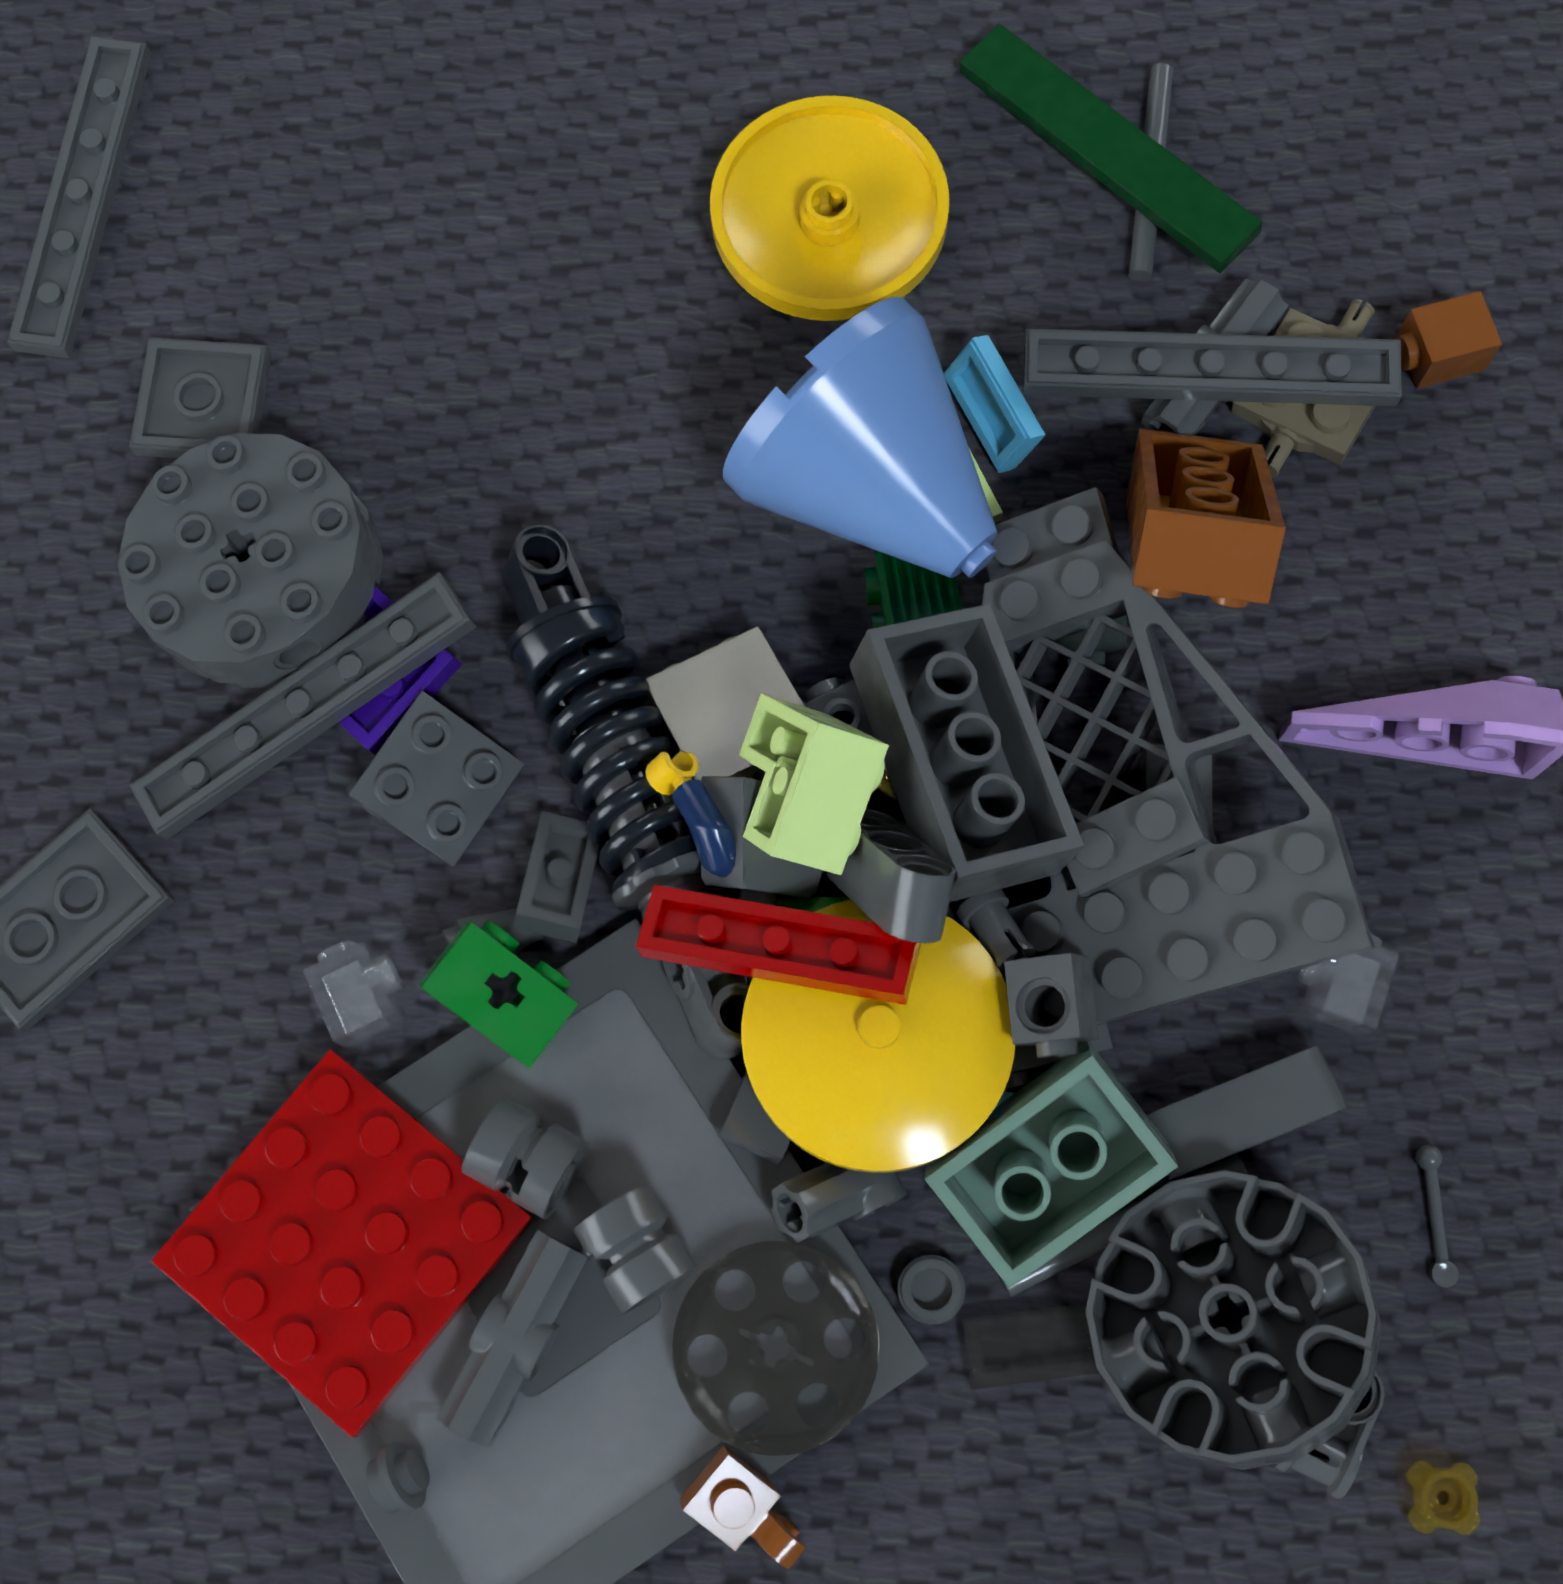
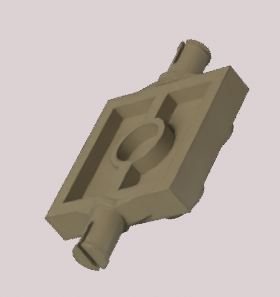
(1311, 428)

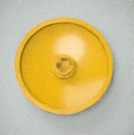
(829, 207)
(878, 1078)

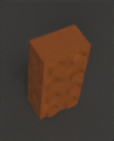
(1203, 518)

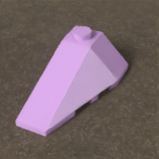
(1478, 726)

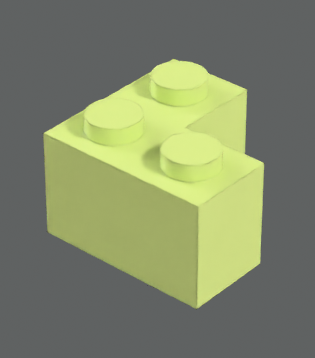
(812, 784)

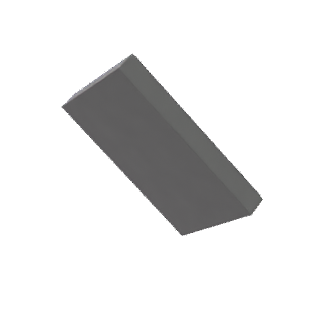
(70, 916)

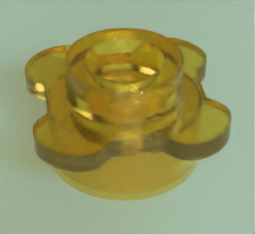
(1459, 1511)

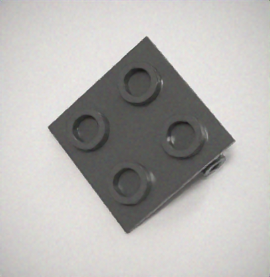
(436, 779)

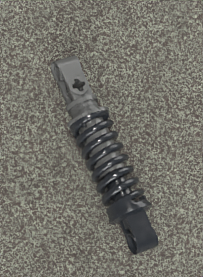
(608, 758)

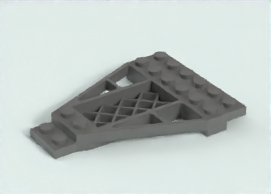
(1209, 914)

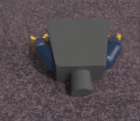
(717, 818)

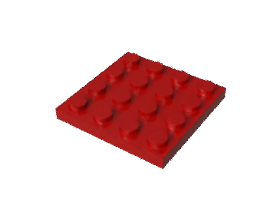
(342, 1243)

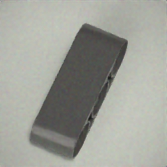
(897, 880)
(1249, 1110)

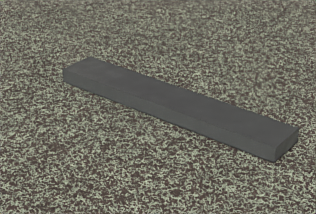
(79, 198)
(1212, 367)
(302, 706)

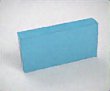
(993, 404)

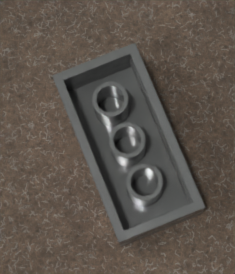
(965, 749)

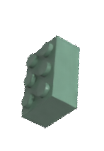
(1051, 1165)

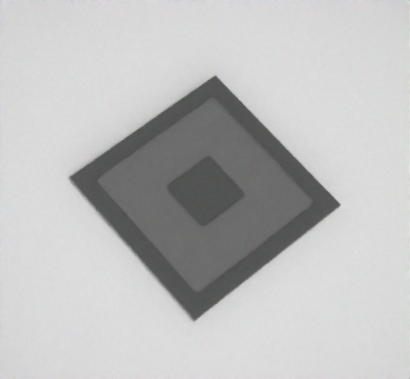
(601, 1434)

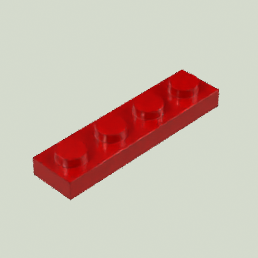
(777, 944)

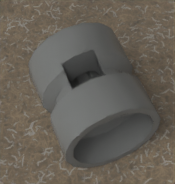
(523, 1156)
(635, 1248)

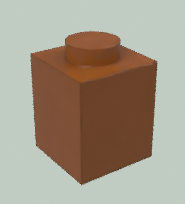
(1448, 340)

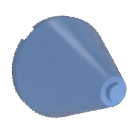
(871, 448)

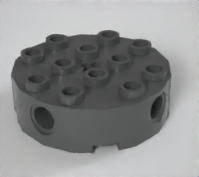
(249, 558)
(1301, 1350)

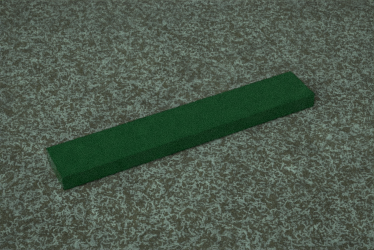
(1111, 148)

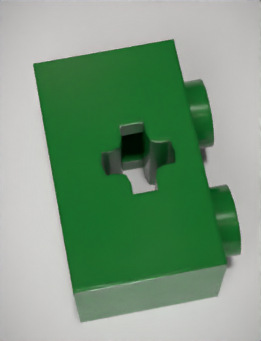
(519, 1027)

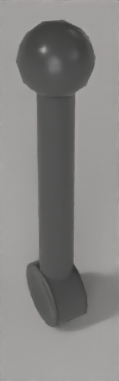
(1442, 1271)

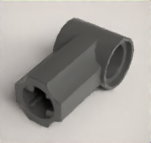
(830, 1196)

